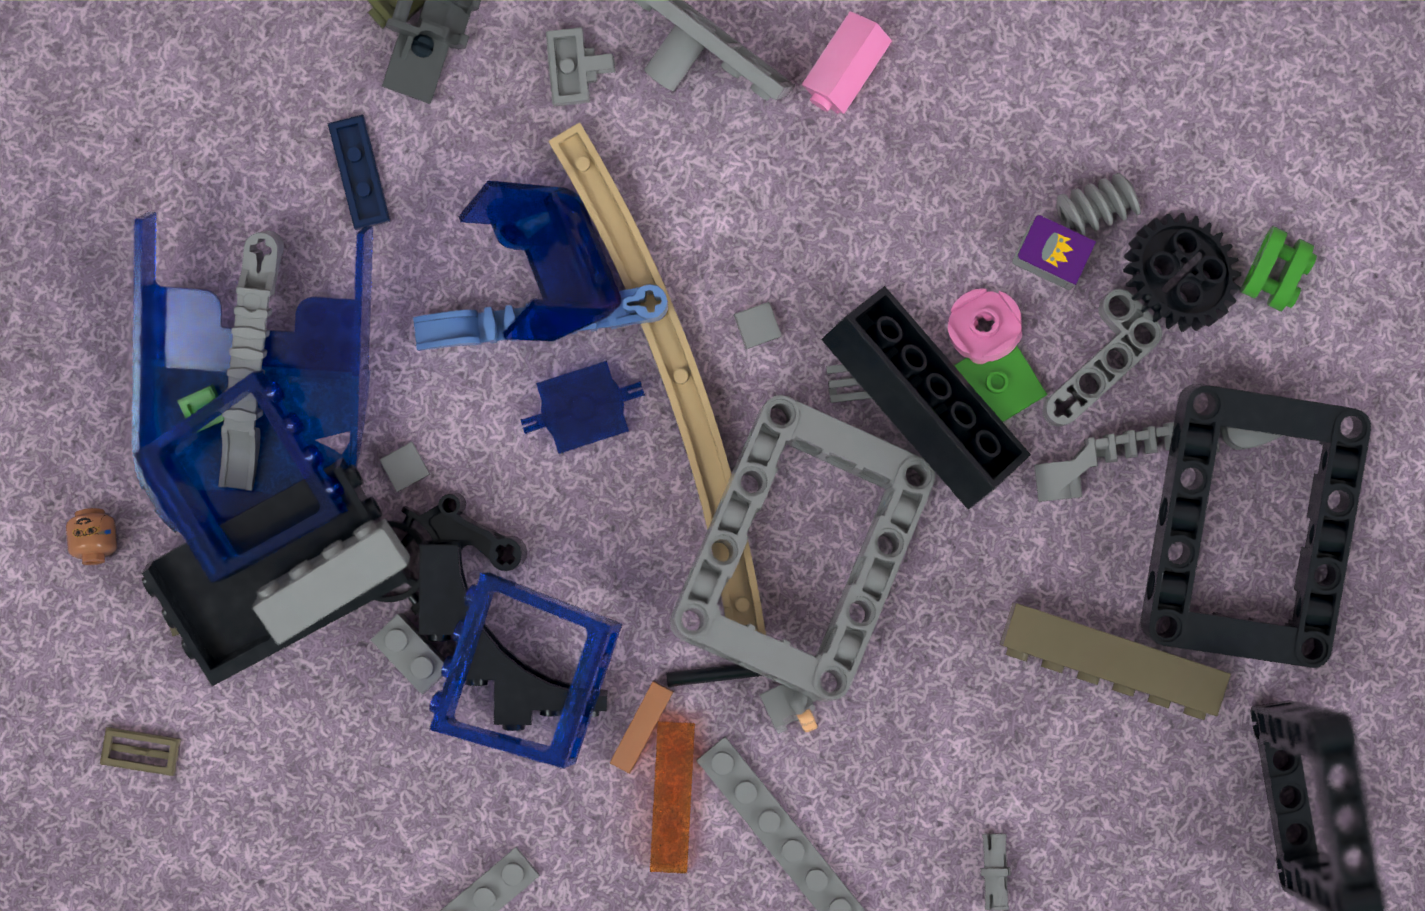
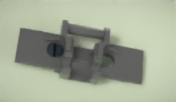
(423, 48)

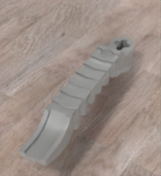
(249, 332)
(1063, 480)

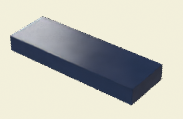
(359, 172)

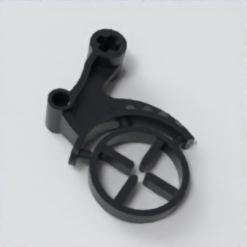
(456, 526)

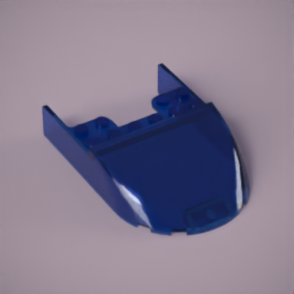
(185, 348)

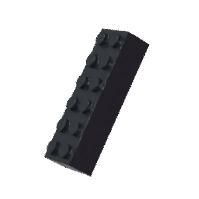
(926, 397)

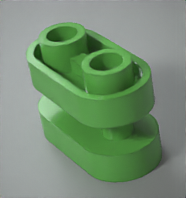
(1298, 261)

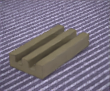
(171, 756)

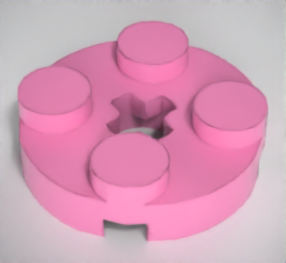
(990, 306)

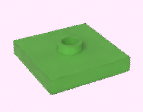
(1004, 384)

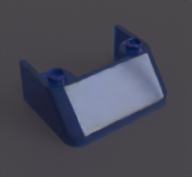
(561, 251)

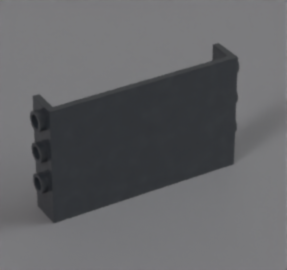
(218, 617)

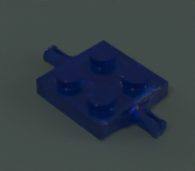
(582, 407)

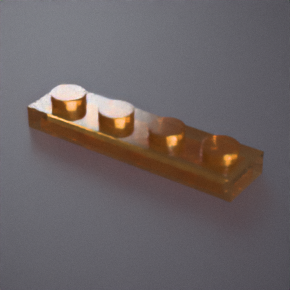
(672, 797)

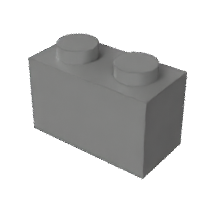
(410, 652)

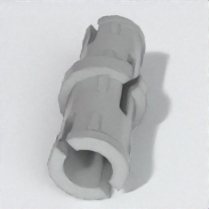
(995, 871)

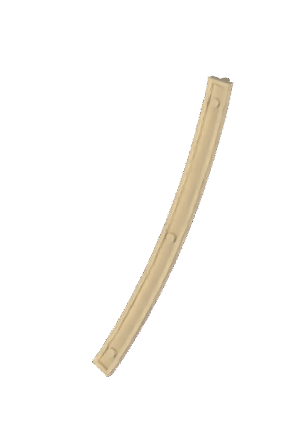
(670, 353)

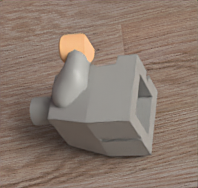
(789, 705)

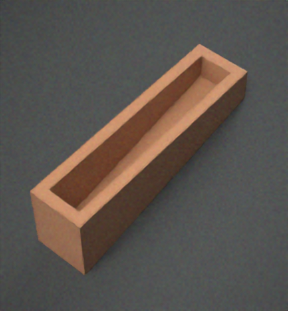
(641, 727)

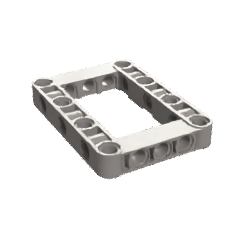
(870, 576)

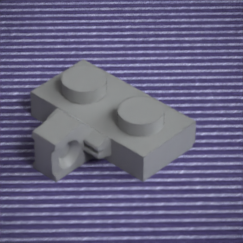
(573, 66)

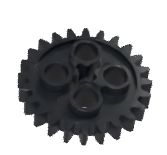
(1158, 247)

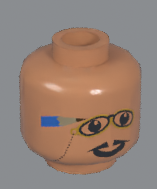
(91, 536)

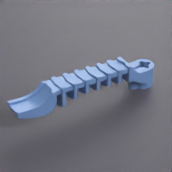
(475, 328)

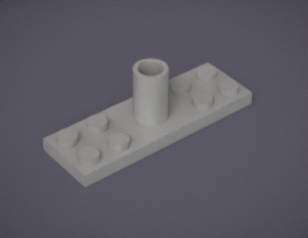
(691, 36)

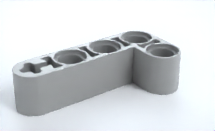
(1097, 366)

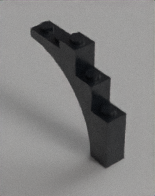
(516, 685)

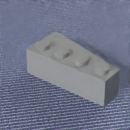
(330, 580)

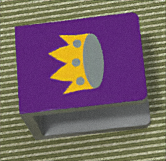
(1053, 252)

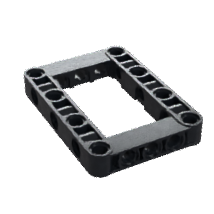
(1184, 512)
(1329, 742)

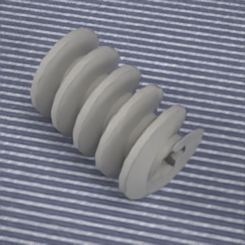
(1097, 203)

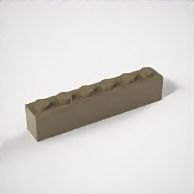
(1114, 659)

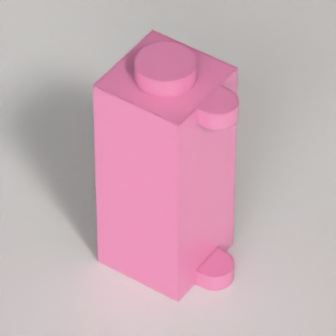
(846, 63)

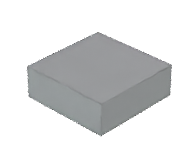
(757, 325)
(404, 467)

